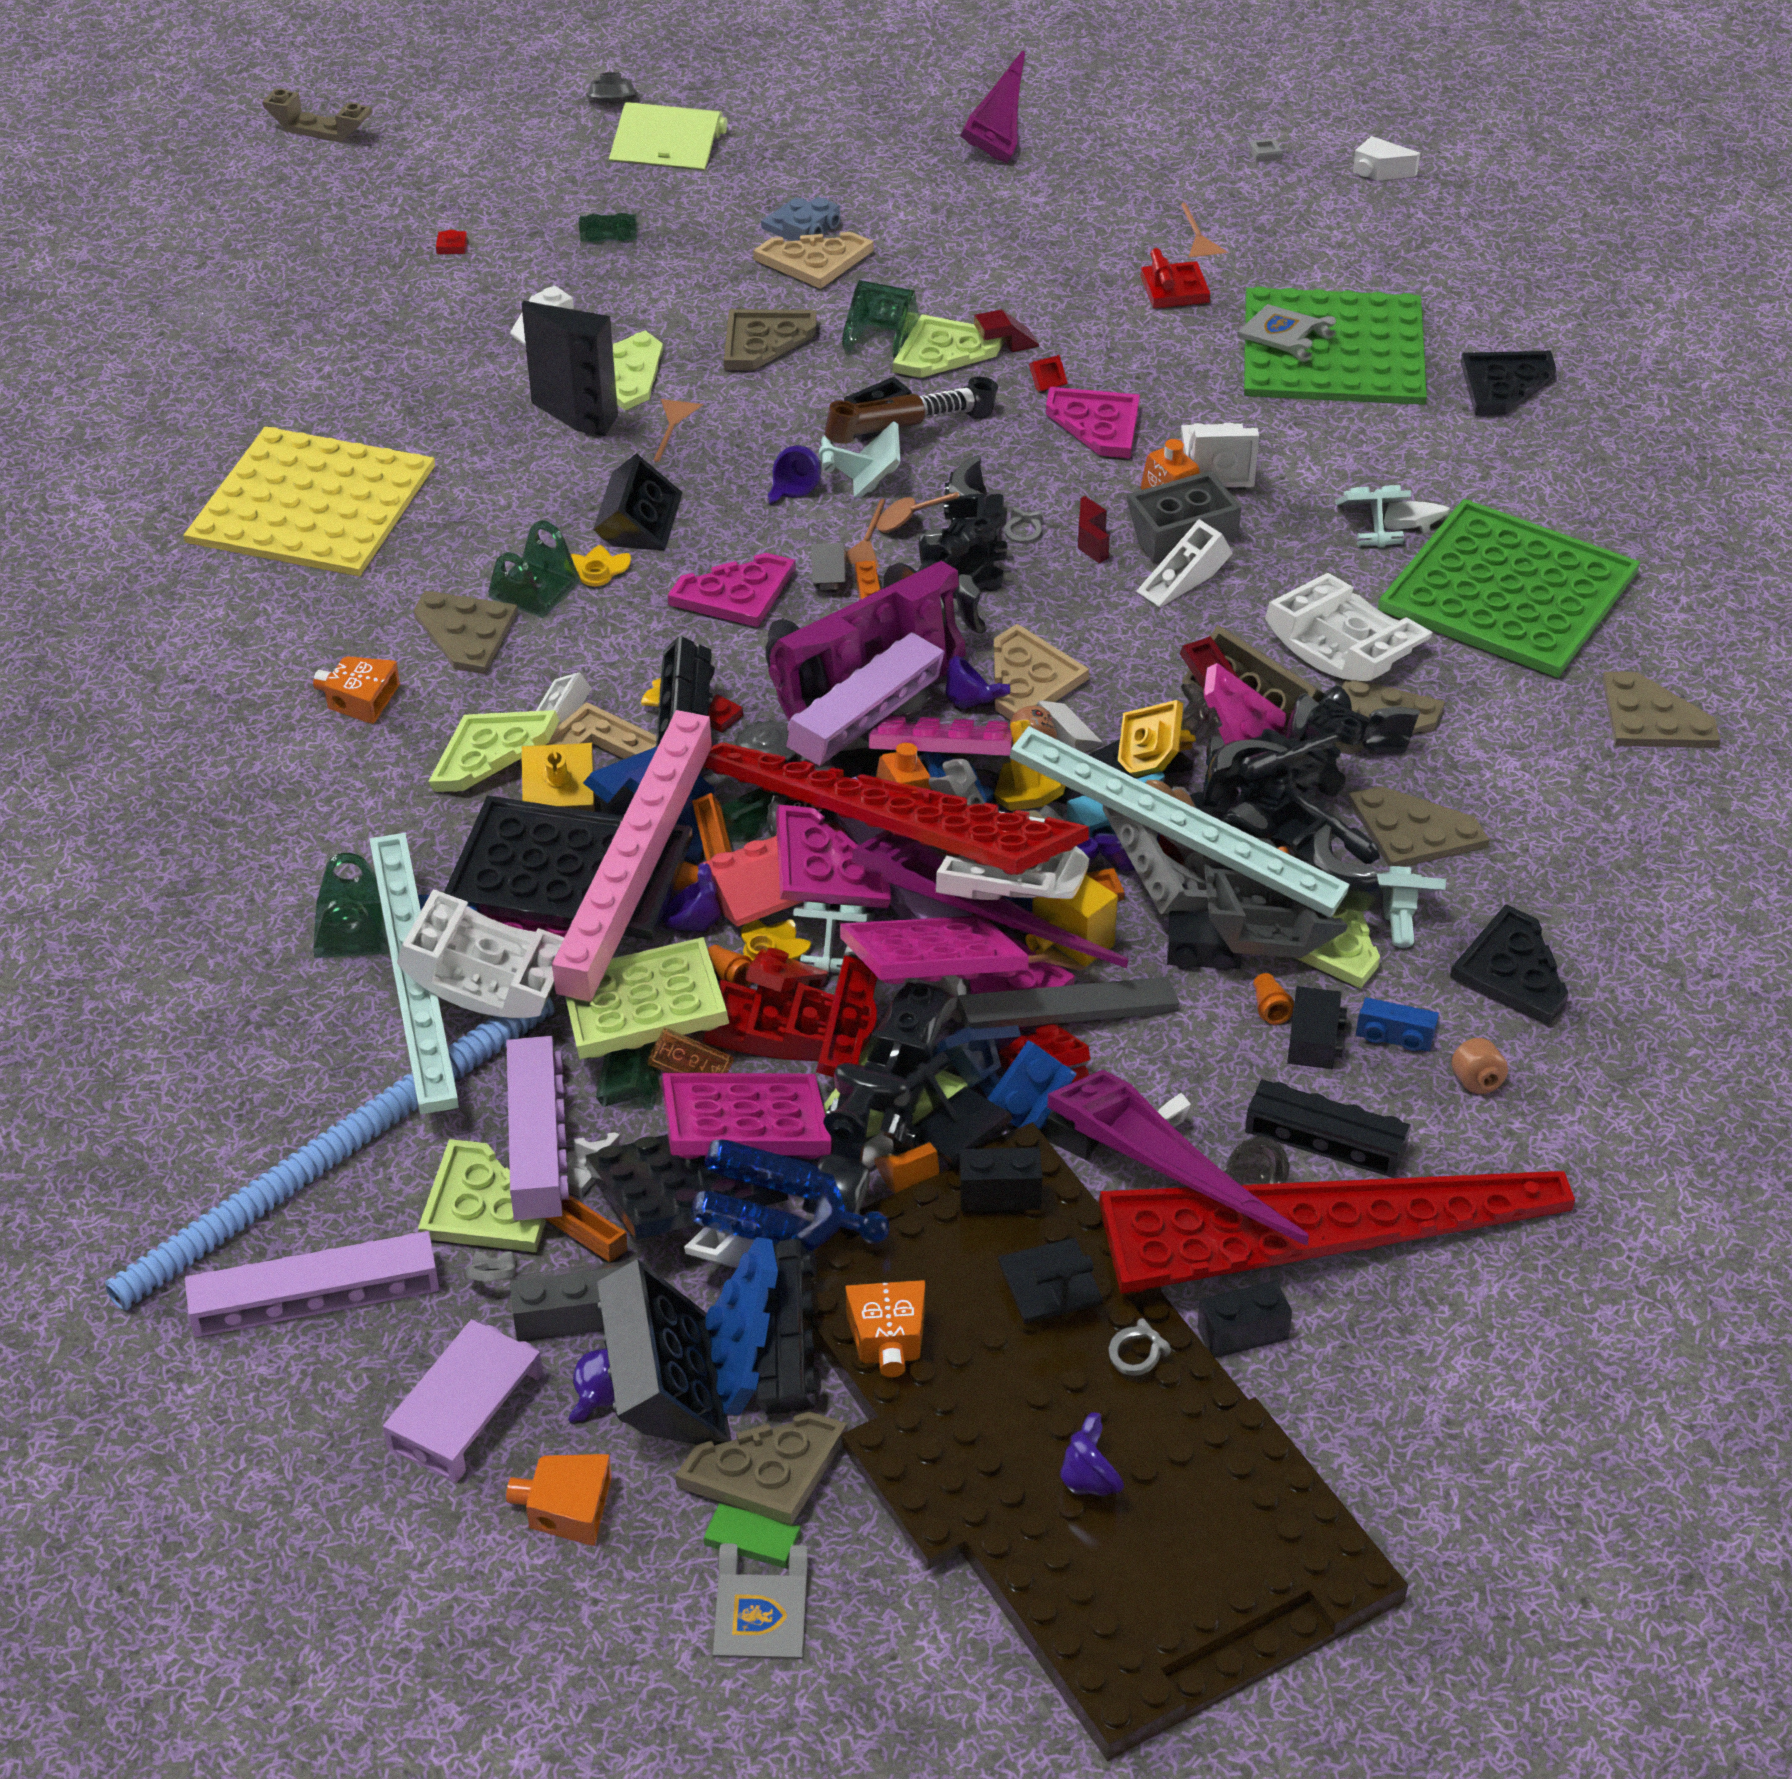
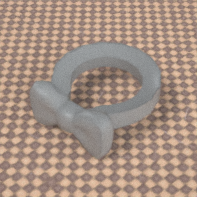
(1018, 516)
(482, 1262)
(1142, 1330)

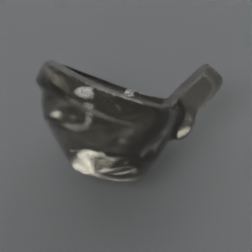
(1197, 715)
(1258, 1162)

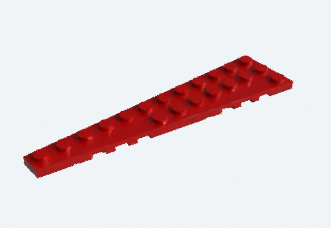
(926, 815)
(1187, 1236)

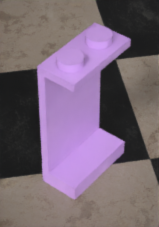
(459, 1398)

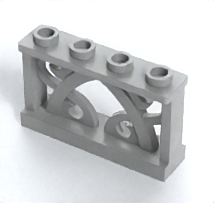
(1158, 871)

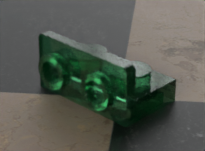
(608, 227)
(747, 813)
(628, 1076)

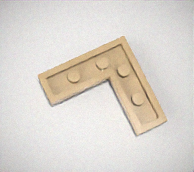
(603, 729)

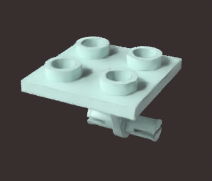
(869, 465)
(1387, 494)
(823, 910)

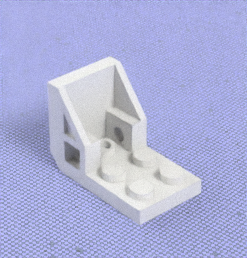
(1224, 450)

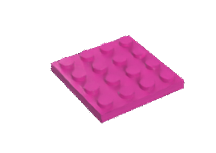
(936, 737)
(934, 948)
(753, 1109)

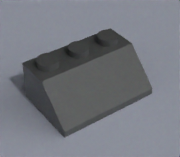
(1171, 509)
(559, 1301)

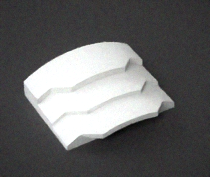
(1341, 630)
(1052, 879)
(479, 959)

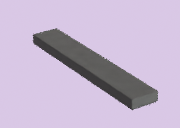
(1068, 1003)

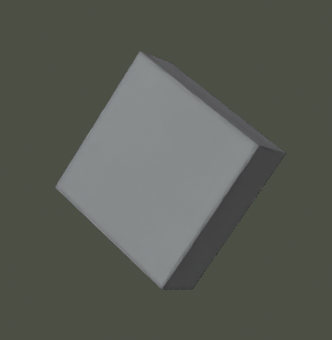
(1265, 150)

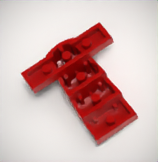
(802, 1022)

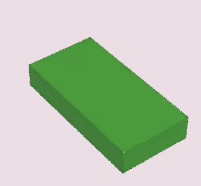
(754, 1535)

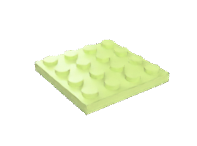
(646, 993)

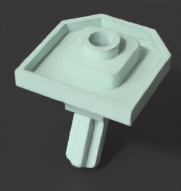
(1400, 900)

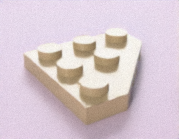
(814, 258)
(1032, 670)

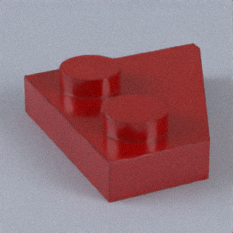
(778, 972)

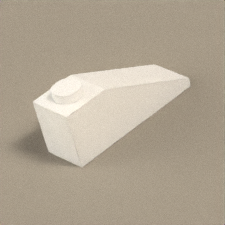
(1187, 565)

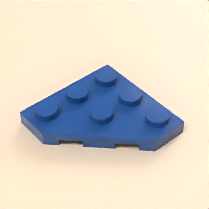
(741, 1325)

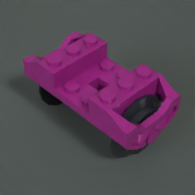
(828, 651)

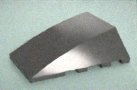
(1262, 919)

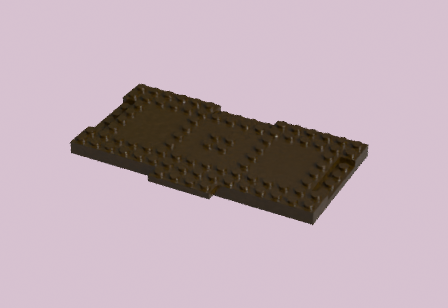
(1131, 1601)

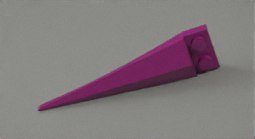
(994, 120)
(915, 869)
(1125, 1121)

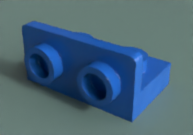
(1396, 1024)
(1027, 1084)

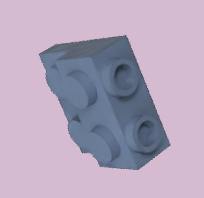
(803, 218)

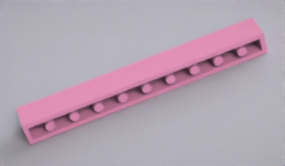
(631, 857)

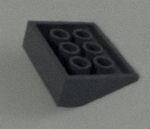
(571, 366)
(660, 1358)

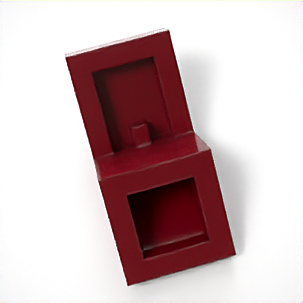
(1001, 324)
(1092, 530)

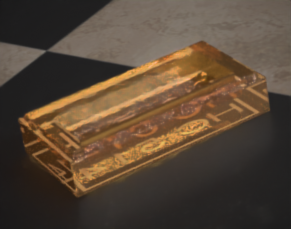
(684, 1055)

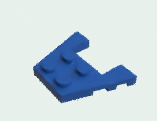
(629, 773)

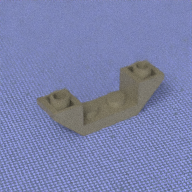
(287, 110)

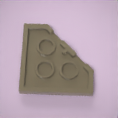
(765, 334)
(465, 627)
(1370, 696)
(1653, 716)
(1413, 828)
(765, 1467)

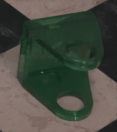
(871, 307)
(539, 565)
(346, 902)

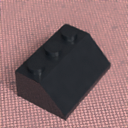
(638, 507)

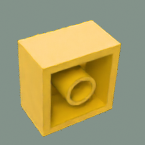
(557, 775)
(1088, 915)

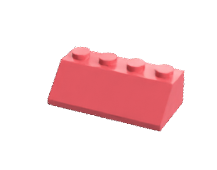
(750, 880)

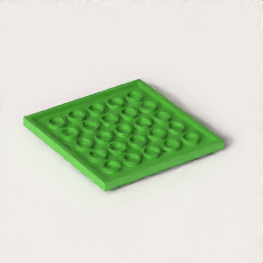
(1369, 358)
(1509, 587)

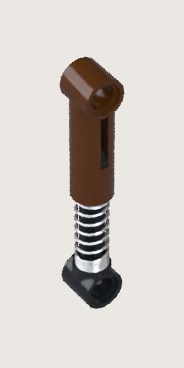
(852, 419)

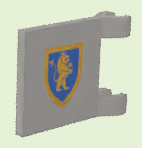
(1286, 330)
(760, 1612)

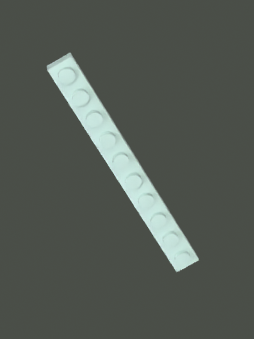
(1180, 821)
(418, 1006)

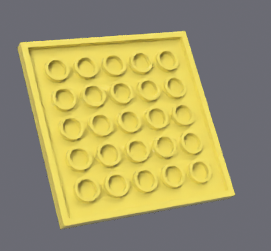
(310, 501)

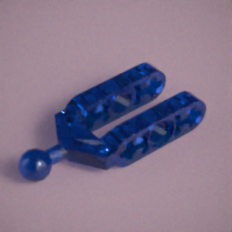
(785, 1176)

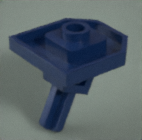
(976, 1053)

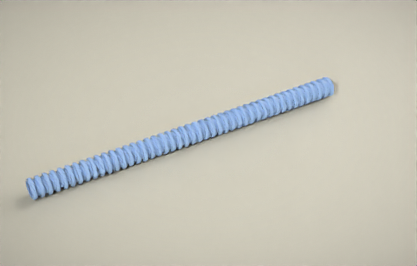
(309, 1162)

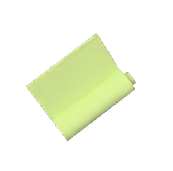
(666, 135)

